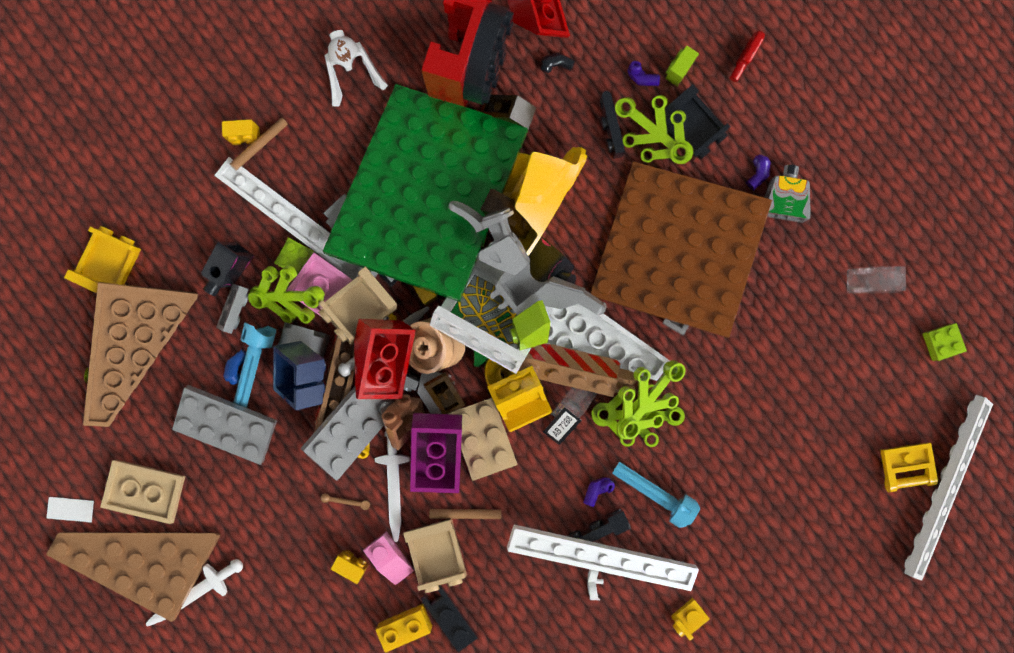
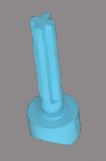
(256, 340)
(682, 510)

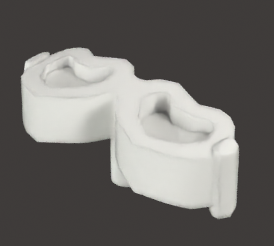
(592, 581)

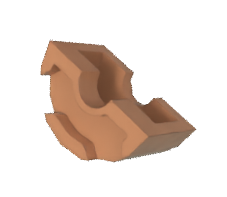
(399, 419)

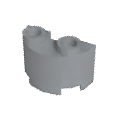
(313, 339)

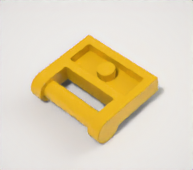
(908, 459)

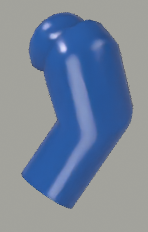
(231, 368)

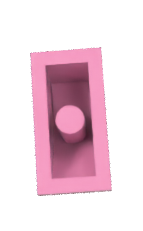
(388, 558)

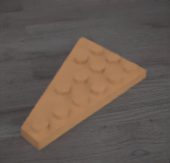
(126, 339)
(141, 566)

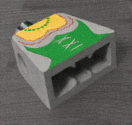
(789, 196)

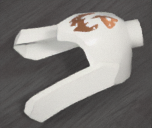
(343, 51)

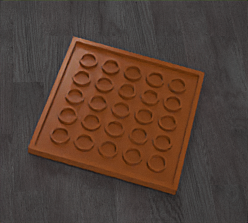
(681, 249)

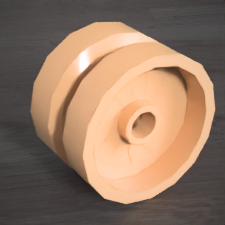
(433, 349)

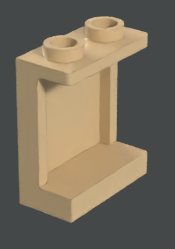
(357, 300)
(436, 555)

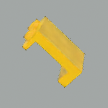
(104, 260)
(520, 399)

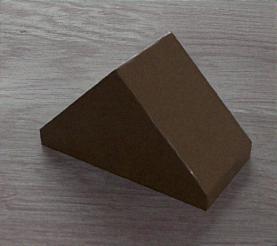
(444, 393)

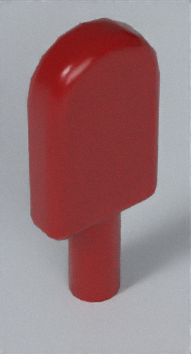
(747, 54)

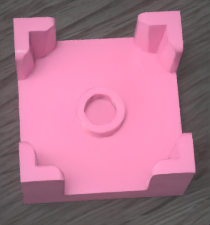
(321, 274)

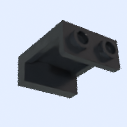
(701, 125)

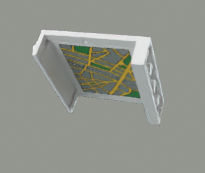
(479, 321)

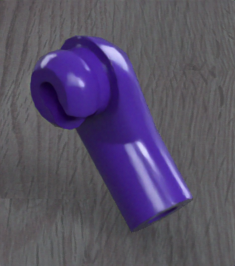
(640, 77)
(762, 172)
(596, 488)

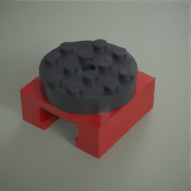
(483, 49)

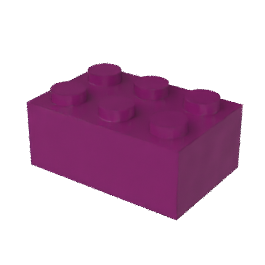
(435, 453)

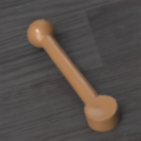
(365, 505)

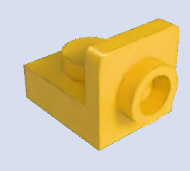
(689, 619)

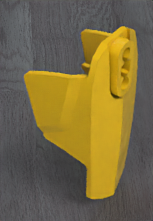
(539, 186)

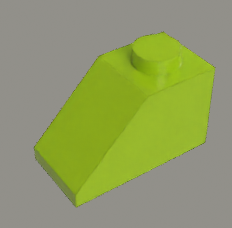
(531, 327)

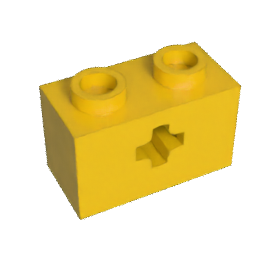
(404, 628)

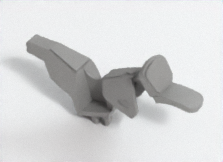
(517, 284)

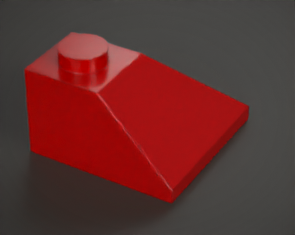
(540, 17)

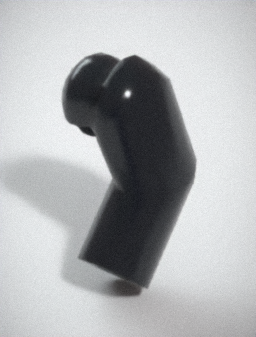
(556, 59)

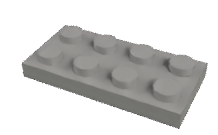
(224, 424)
(345, 433)

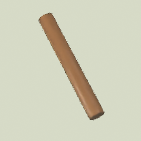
(258, 144)
(465, 514)

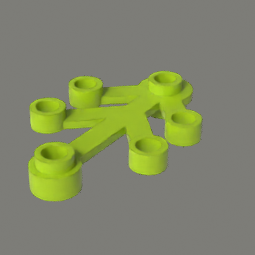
(657, 131)
(261, 297)
(647, 401)
(614, 415)

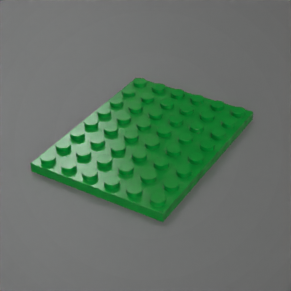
(400, 197)

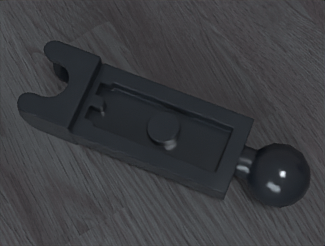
(615, 523)

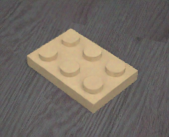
(484, 440)
(142, 491)

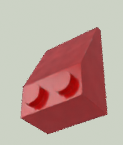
(382, 358)

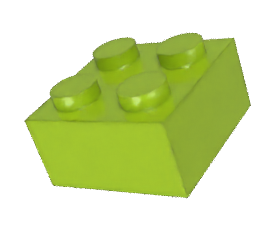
(681, 65)
(294, 255)
(944, 342)

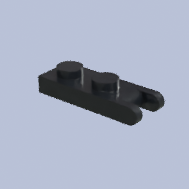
(610, 124)
(450, 620)

